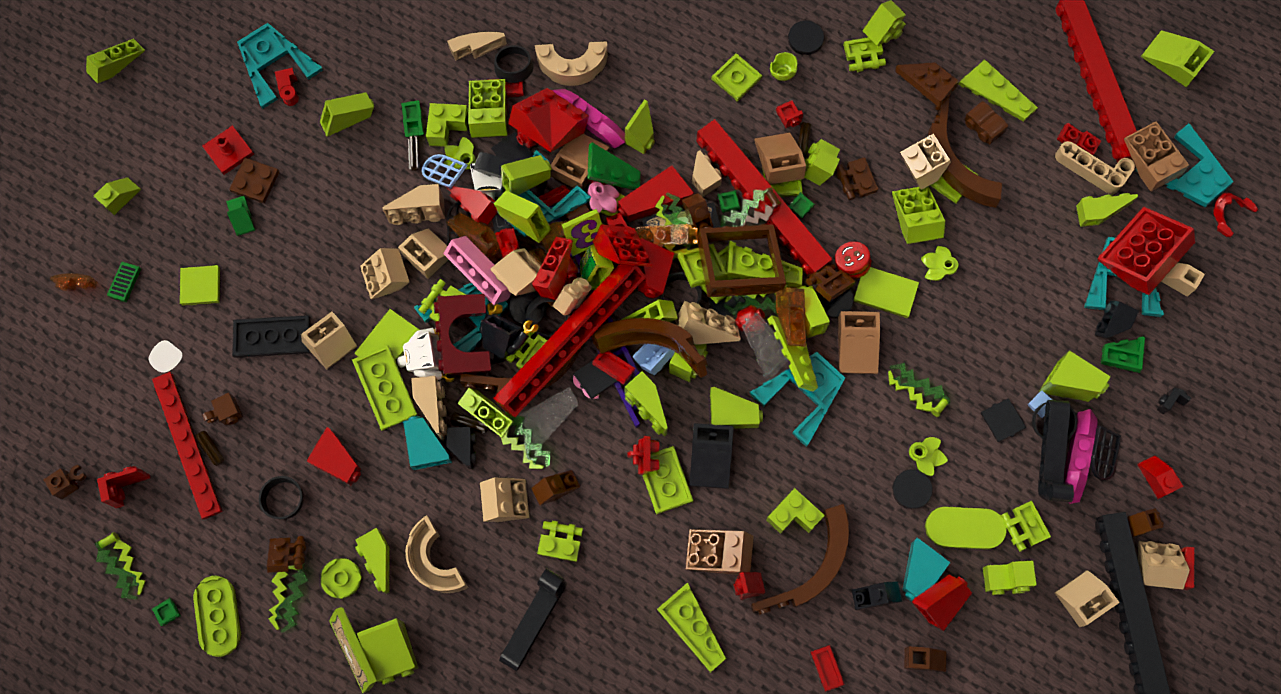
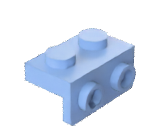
(653, 357)

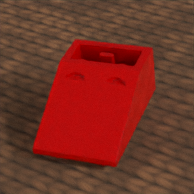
(621, 245)

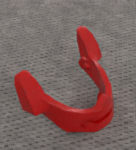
(1222, 201)

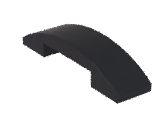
(491, 164)

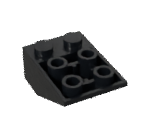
(711, 455)

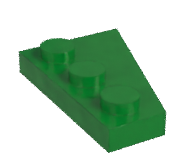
(610, 169)

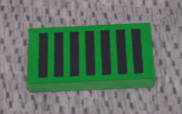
(124, 282)

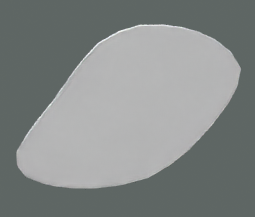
(164, 356)

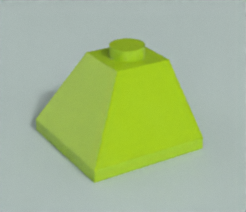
(639, 130)

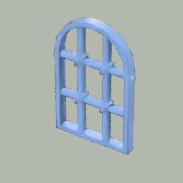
(445, 175)

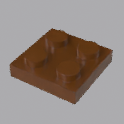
(254, 180)

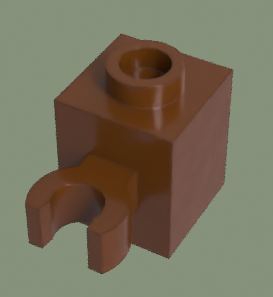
(225, 410)
(63, 482)
(1144, 522)

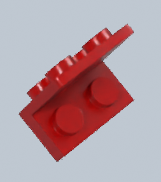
(110, 484)

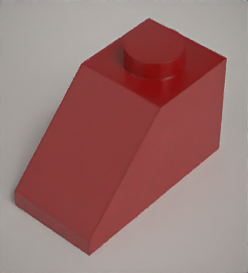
(1160, 476)

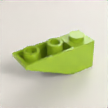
(111, 61)
(1097, 210)
(486, 411)
(376, 552)

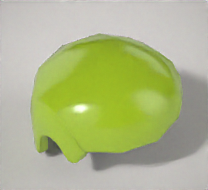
(784, 66)

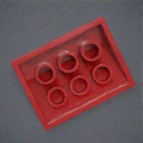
(1147, 249)

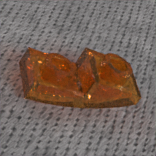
(71, 280)

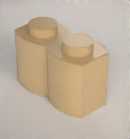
(572, 296)

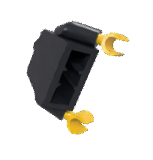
(501, 335)

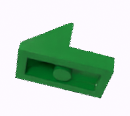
(240, 215)

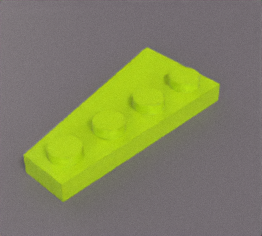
(990, 84)
(746, 264)
(798, 357)
(689, 623)

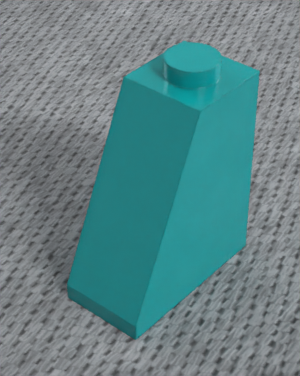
(423, 445)
(922, 569)

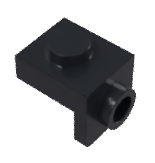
(1167, 400)

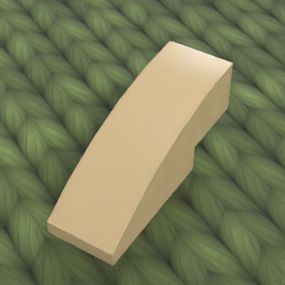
(476, 43)

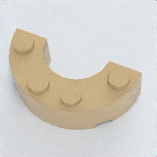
(573, 71)
(420, 564)

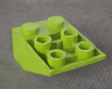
(1177, 56)
(487, 108)
(918, 215)
(644, 396)

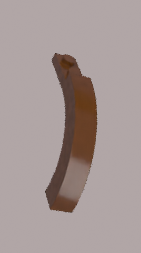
(956, 174)
(650, 331)
(492, 383)
(837, 544)

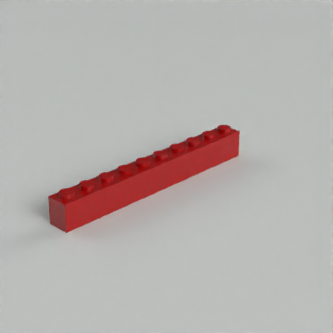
(1097, 74)
(747, 178)
(569, 338)

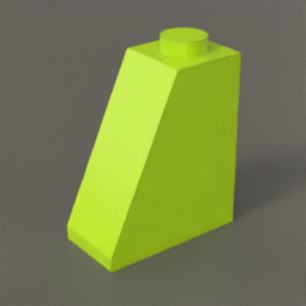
(345, 112)
(525, 174)
(523, 215)
(815, 315)
(733, 410)

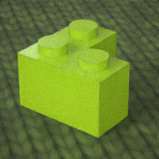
(885, 23)
(445, 118)
(821, 162)
(681, 369)
(795, 508)
(1009, 577)

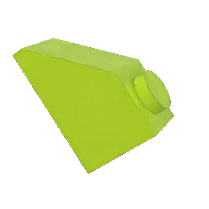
(117, 194)

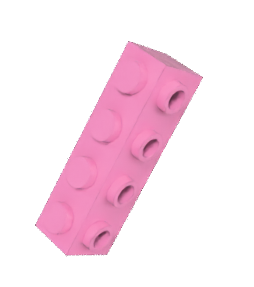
(476, 269)

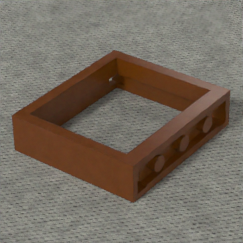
(740, 286)

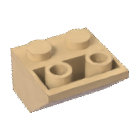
(926, 161)
(424, 252)
(517, 271)
(384, 272)
(328, 340)
(504, 499)
(1162, 565)
(1086, 598)

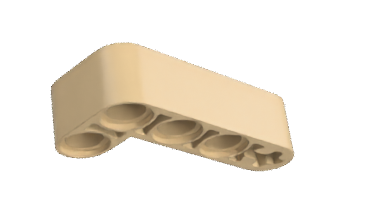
(1093, 164)

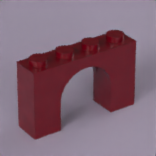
(453, 360)

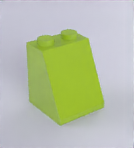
(1075, 379)
(388, 650)

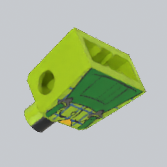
(595, 267)

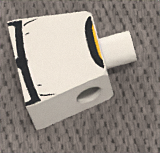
(489, 185)

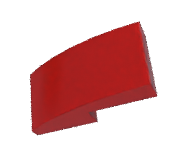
(1083, 140)

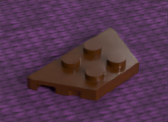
(929, 80)

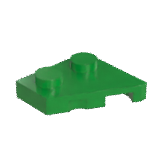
(1124, 355)

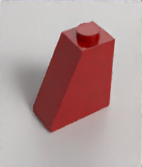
(656, 275)
(334, 458)
(943, 601)

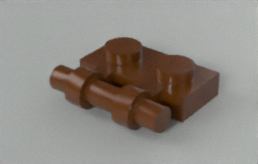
(862, 178)
(834, 285)
(279, 554)

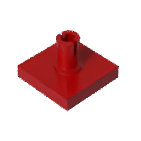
(228, 150)

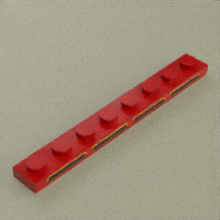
(187, 445)

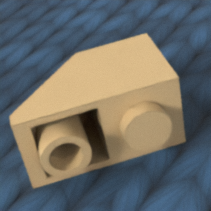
(704, 176)
(1183, 278)

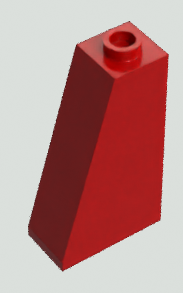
(644, 199)

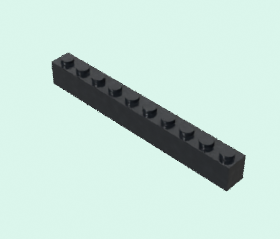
(1133, 607)

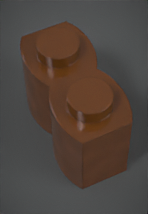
(985, 123)

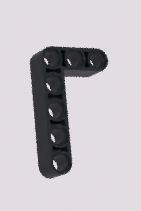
(1053, 453)
(550, 591)

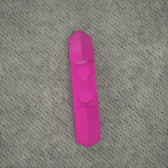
(597, 122)
(1080, 452)

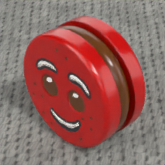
(853, 259)

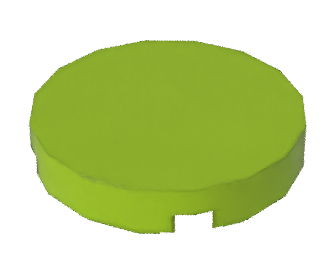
(347, 581)

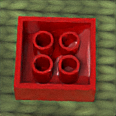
(548, 119)

